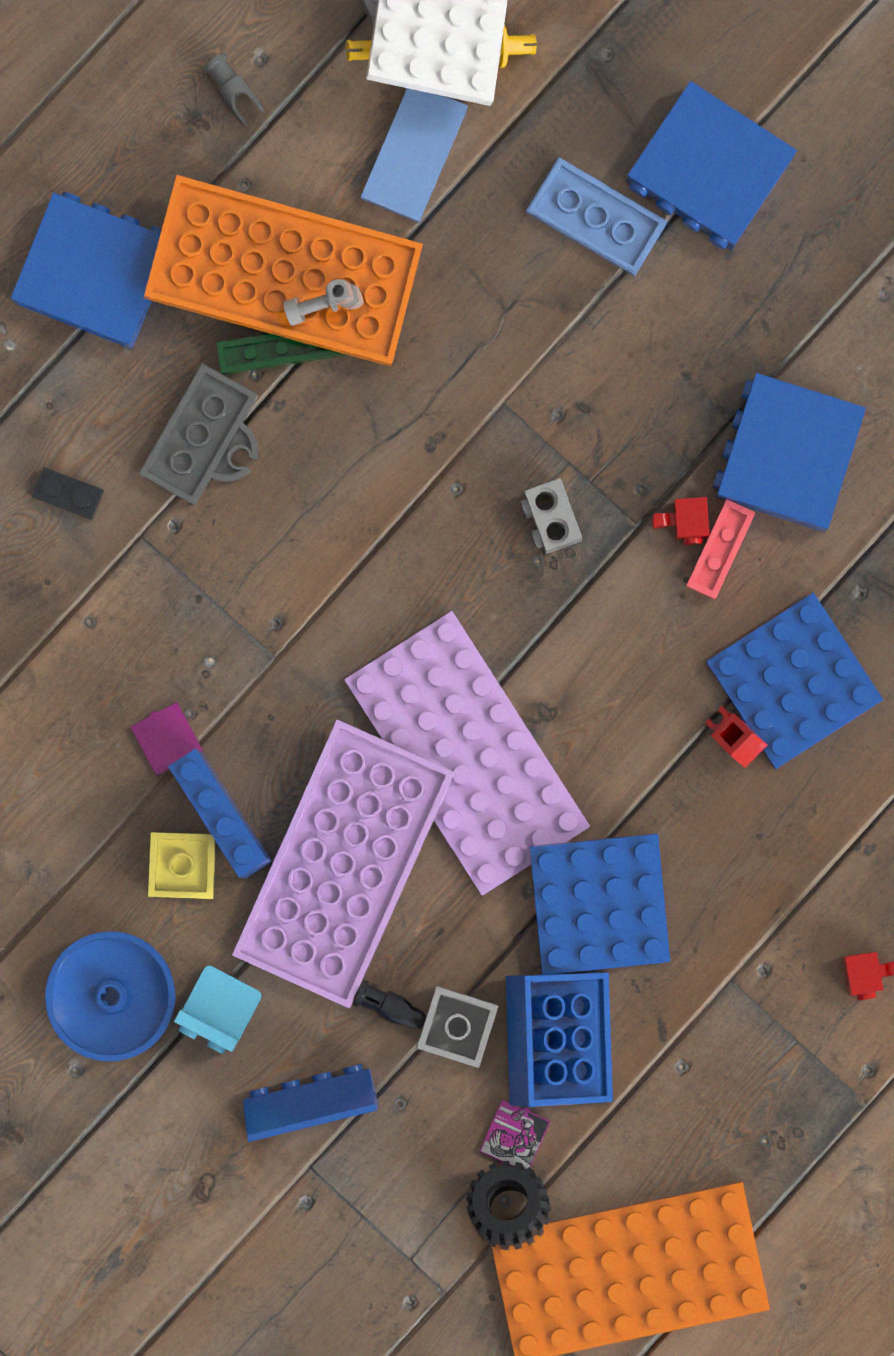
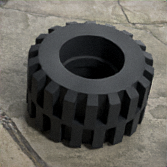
(508, 1179)

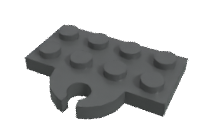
(203, 437)

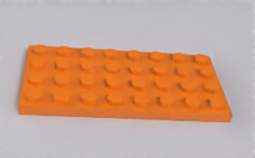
(248, 255)
(632, 1273)

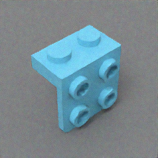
(218, 1009)

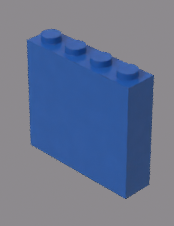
(710, 166)
(89, 269)
(789, 452)
(220, 814)

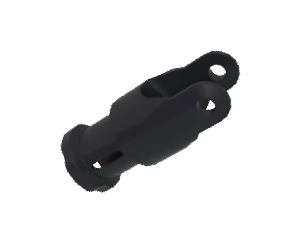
(389, 1006)

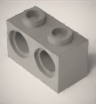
(559, 514)

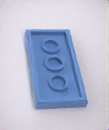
(414, 153)
(596, 216)

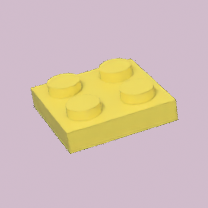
(181, 865)

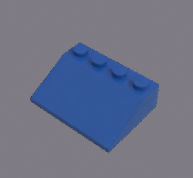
(559, 1039)
(309, 1103)

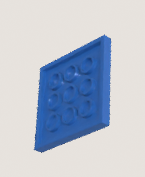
(794, 680)
(599, 904)

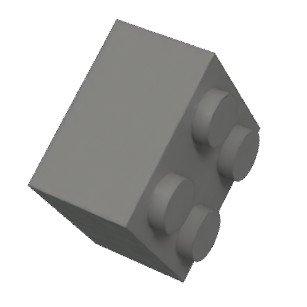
(457, 1026)

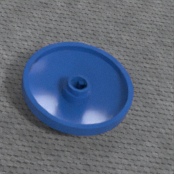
(110, 996)

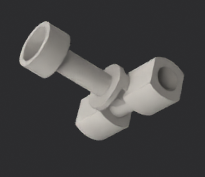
(337, 293)

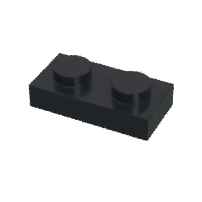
(68, 493)

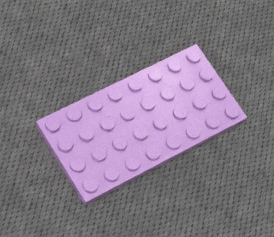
(449, 708)
(343, 863)

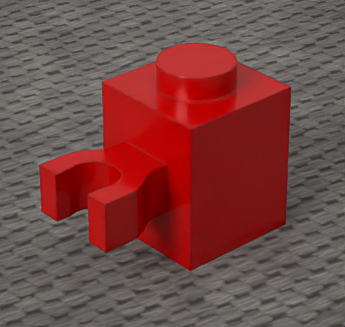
(689, 520)
(736, 738)
(864, 974)

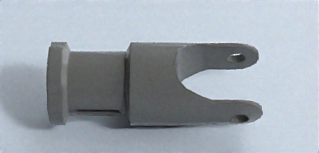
(230, 84)

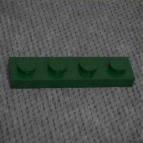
(267, 352)

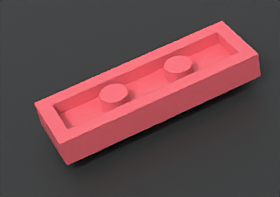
(720, 549)

